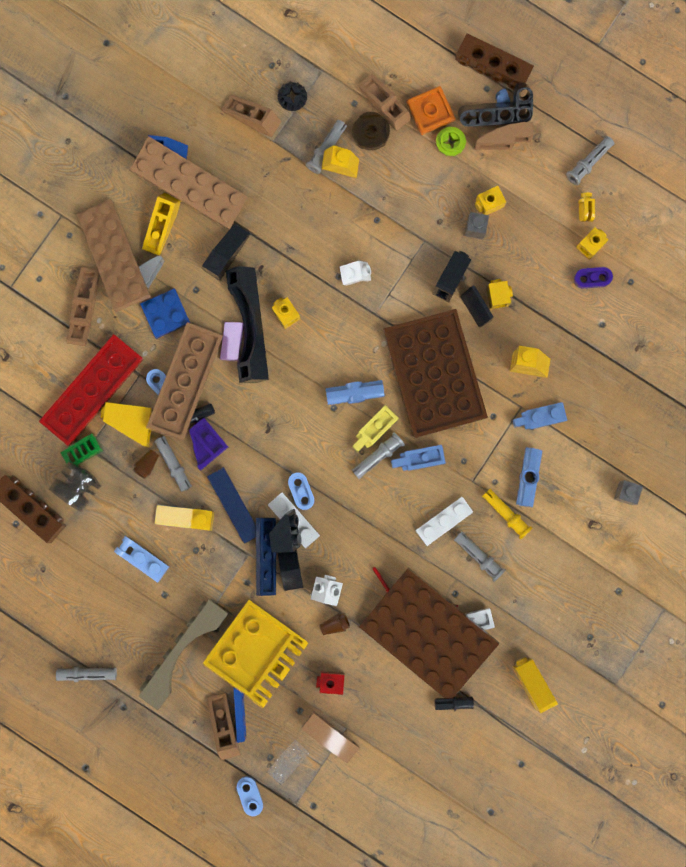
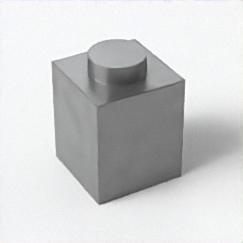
(476, 225)
(628, 492)

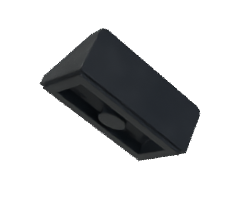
(477, 306)

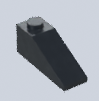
(225, 252)

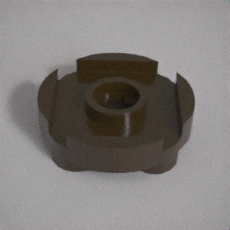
(374, 141)

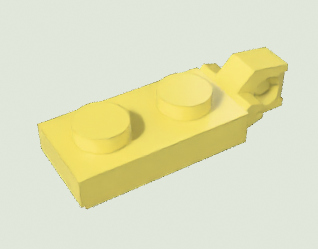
(375, 428)

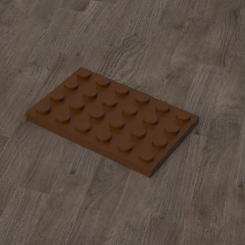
(435, 373)
(429, 634)

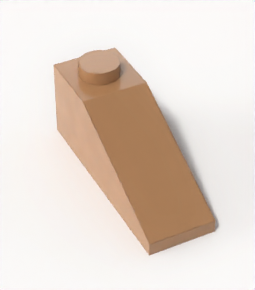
(252, 114)
(223, 726)

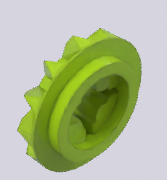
(456, 135)

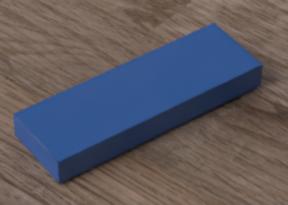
(240, 716)

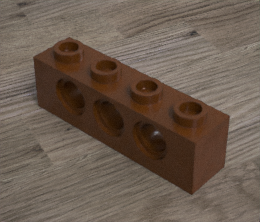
(490, 53)
(55, 522)

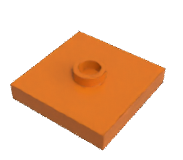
(430, 110)

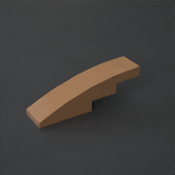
(83, 306)

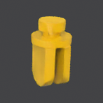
(586, 207)

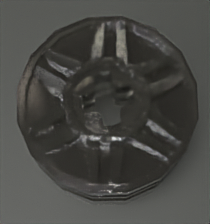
(75, 486)

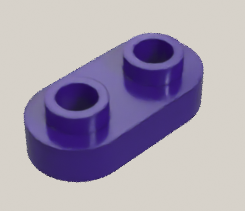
(592, 277)

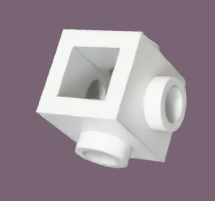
(326, 590)

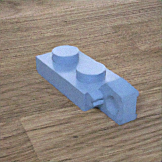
(541, 417)
(420, 458)

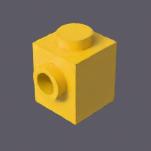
(490, 201)
(592, 243)
(499, 294)
(285, 312)

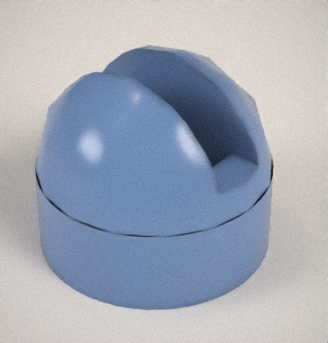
(502, 96)

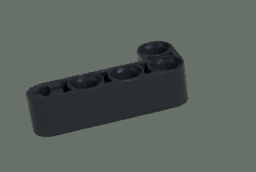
(496, 108)

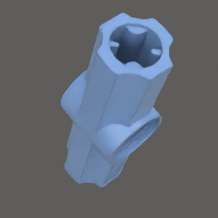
(355, 392)
(531, 464)

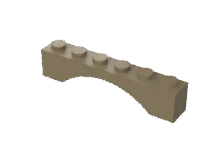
(160, 686)

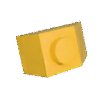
(340, 161)

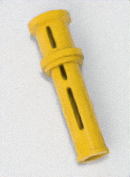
(514, 520)

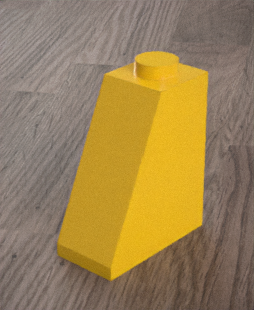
(530, 362)
(129, 421)
(534, 685)

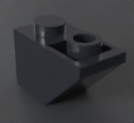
(285, 534)

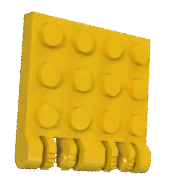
(252, 651)

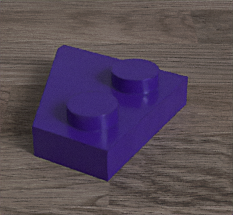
(206, 443)

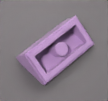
(231, 341)

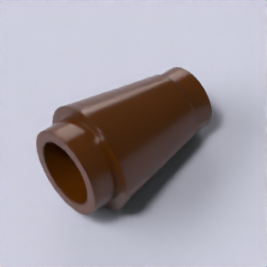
(146, 464)
(336, 624)

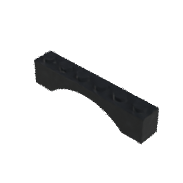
(243, 287)

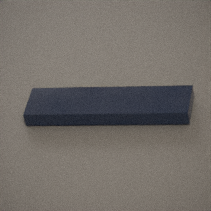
(233, 504)
(265, 558)

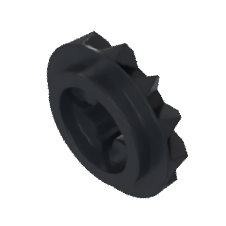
(299, 100)

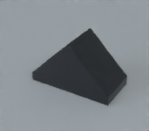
(290, 570)

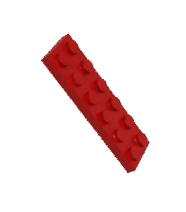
(91, 390)

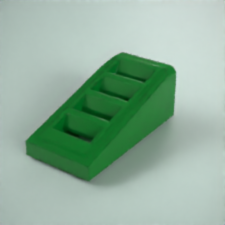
(90, 438)

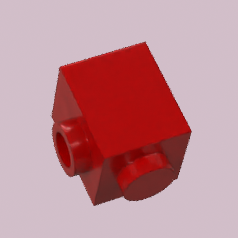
(331, 683)

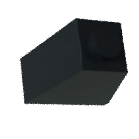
(452, 275)

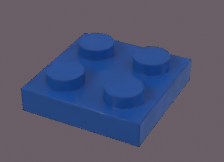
(165, 313)

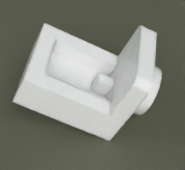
(355, 272)

